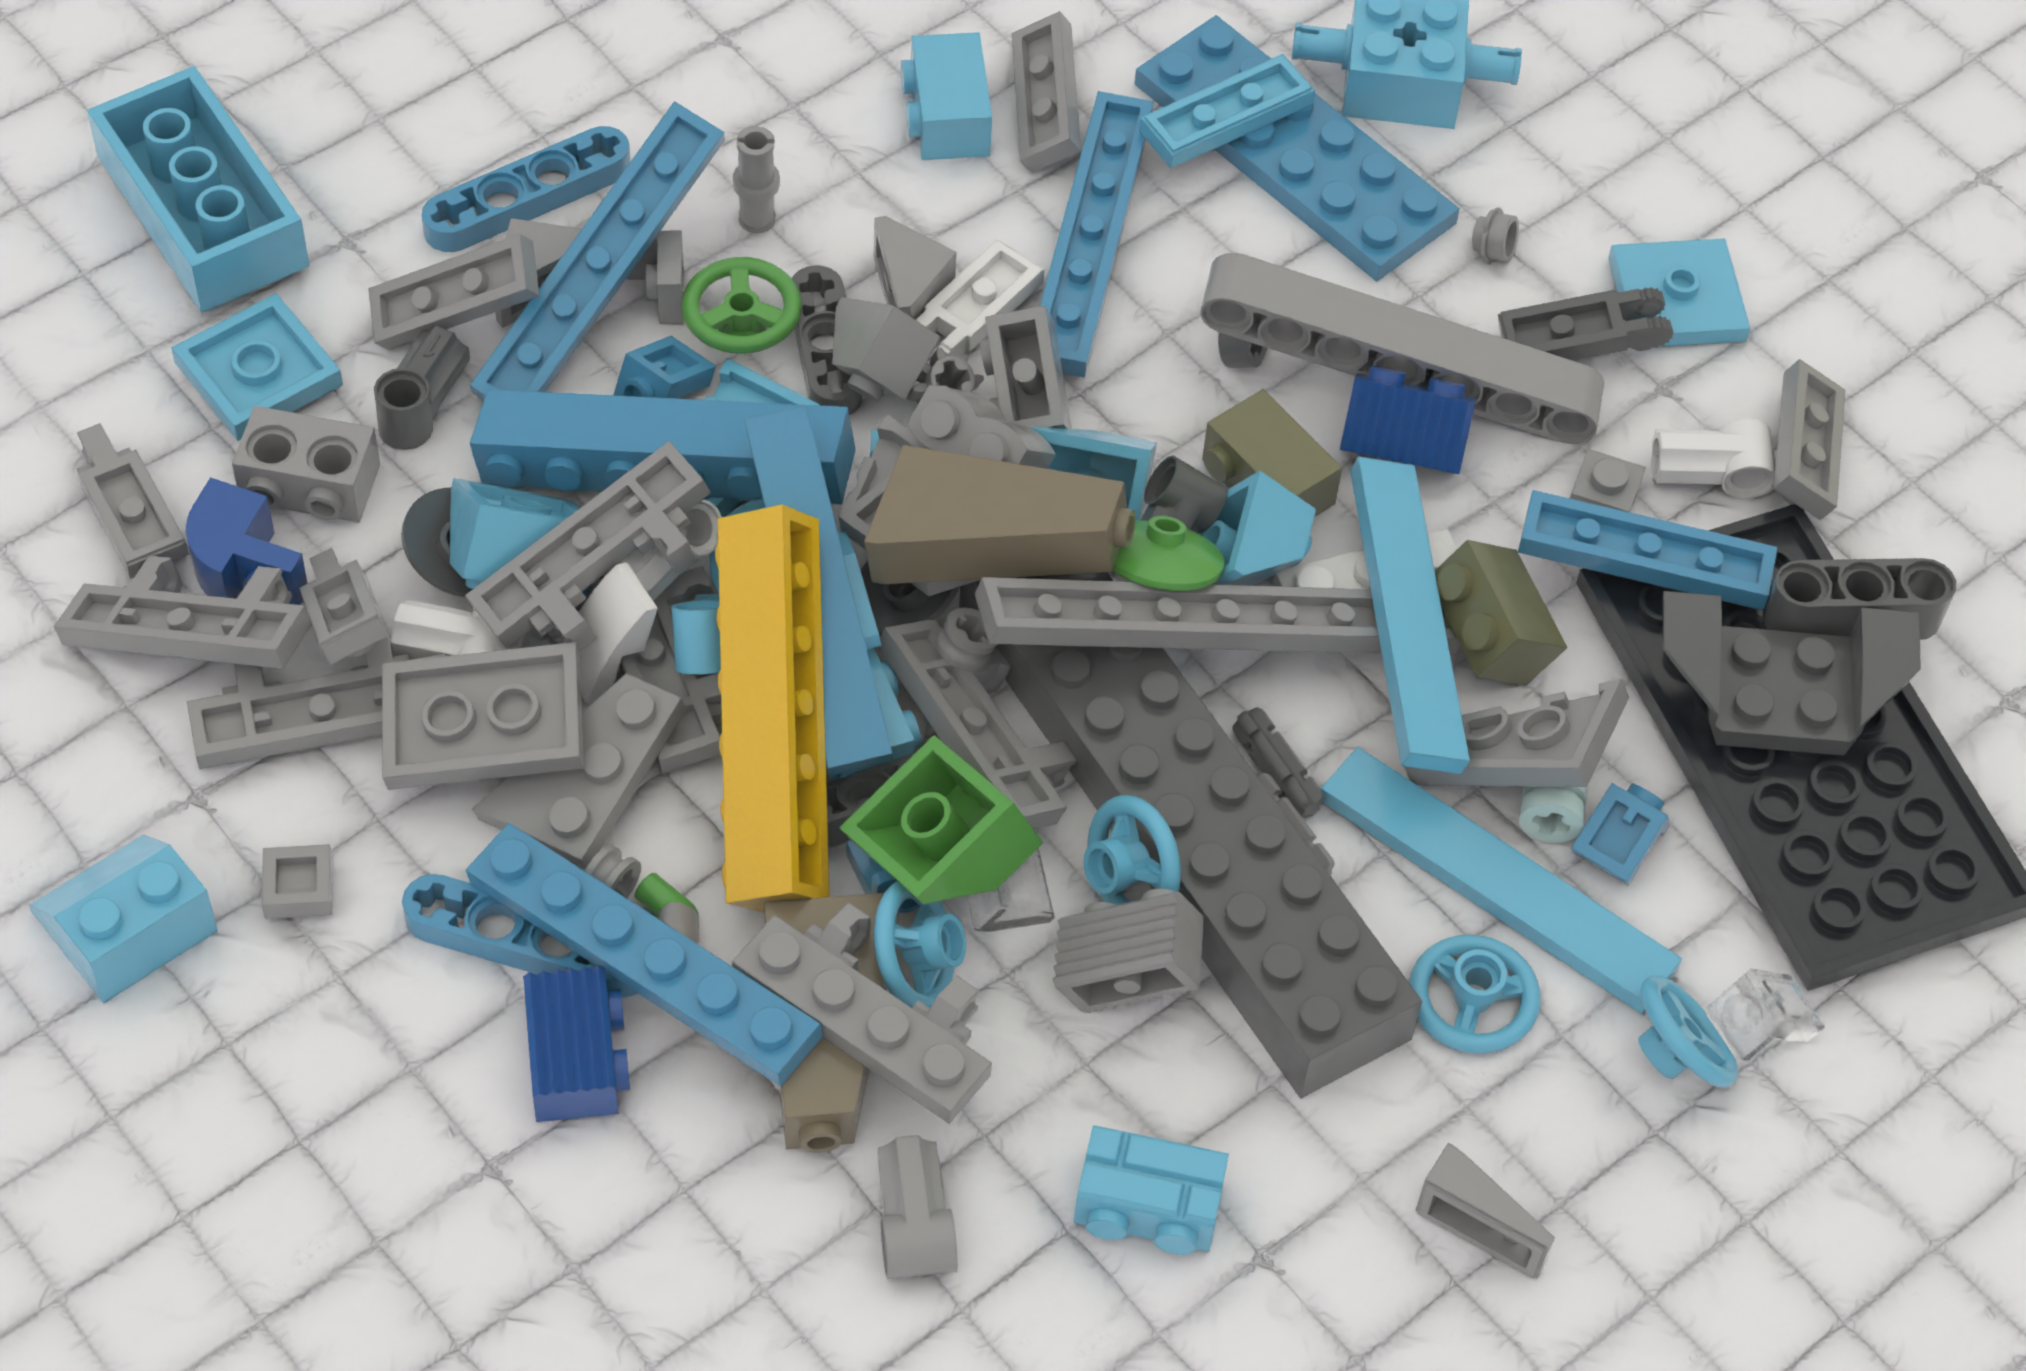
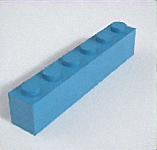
(597, 439)

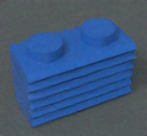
(1408, 420)
(571, 1044)

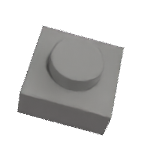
(1607, 481)
(297, 881)

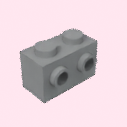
(1026, 368)

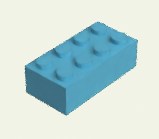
(198, 188)

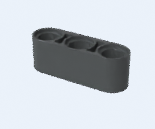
(1830, 593)

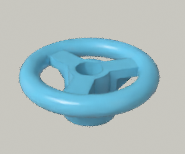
(1122, 858)
(929, 946)
(1482, 964)
(1683, 1035)

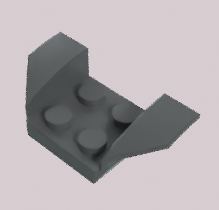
(1789, 685)

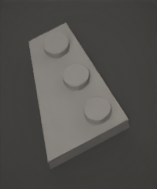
(1537, 746)
(580, 807)

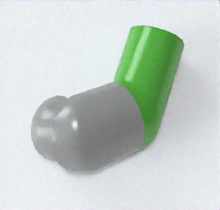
(669, 905)

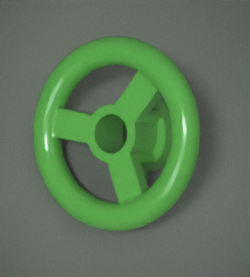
(742, 316)

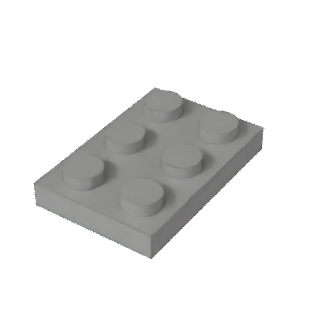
(481, 716)

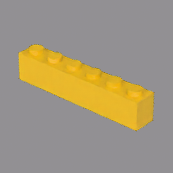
(772, 708)

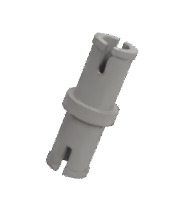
(756, 179)

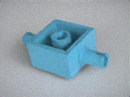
(1406, 59)

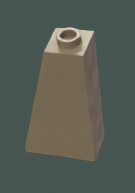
(992, 518)
(828, 1088)

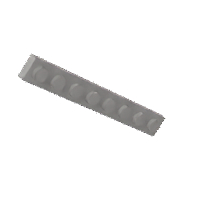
(1206, 618)

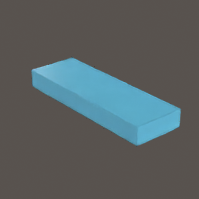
(1226, 110)

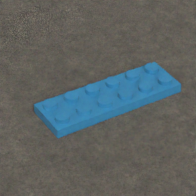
(1311, 159)

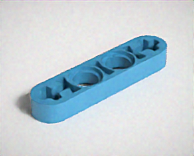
(522, 181)
(517, 949)

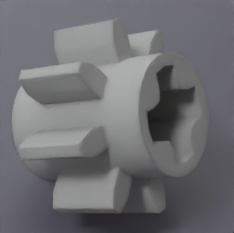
(950, 373)

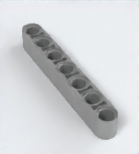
(1360, 331)

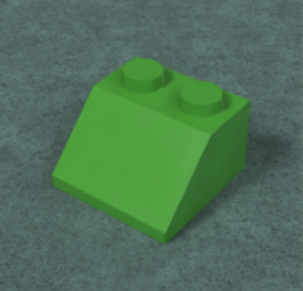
(942, 828)

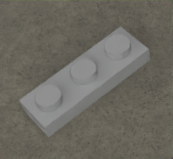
(1046, 92)
(454, 291)
(1809, 440)

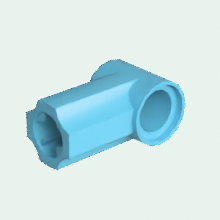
(696, 635)

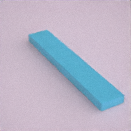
(1409, 617)
(1497, 878)

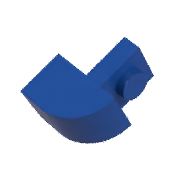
(231, 538)

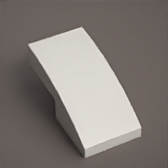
(621, 619)

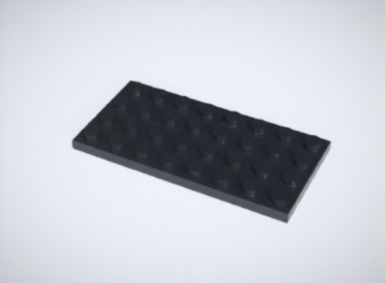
(1841, 852)

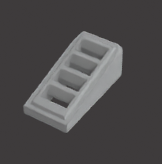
(1480, 1212)

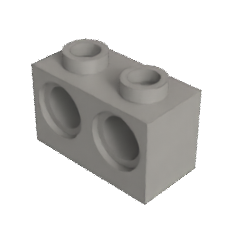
(308, 463)

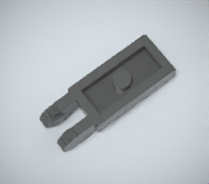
(1590, 324)

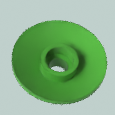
(1169, 557)

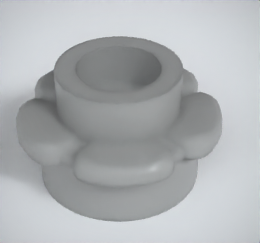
(1496, 236)

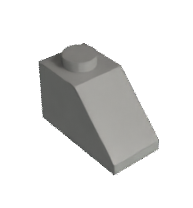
(879, 348)

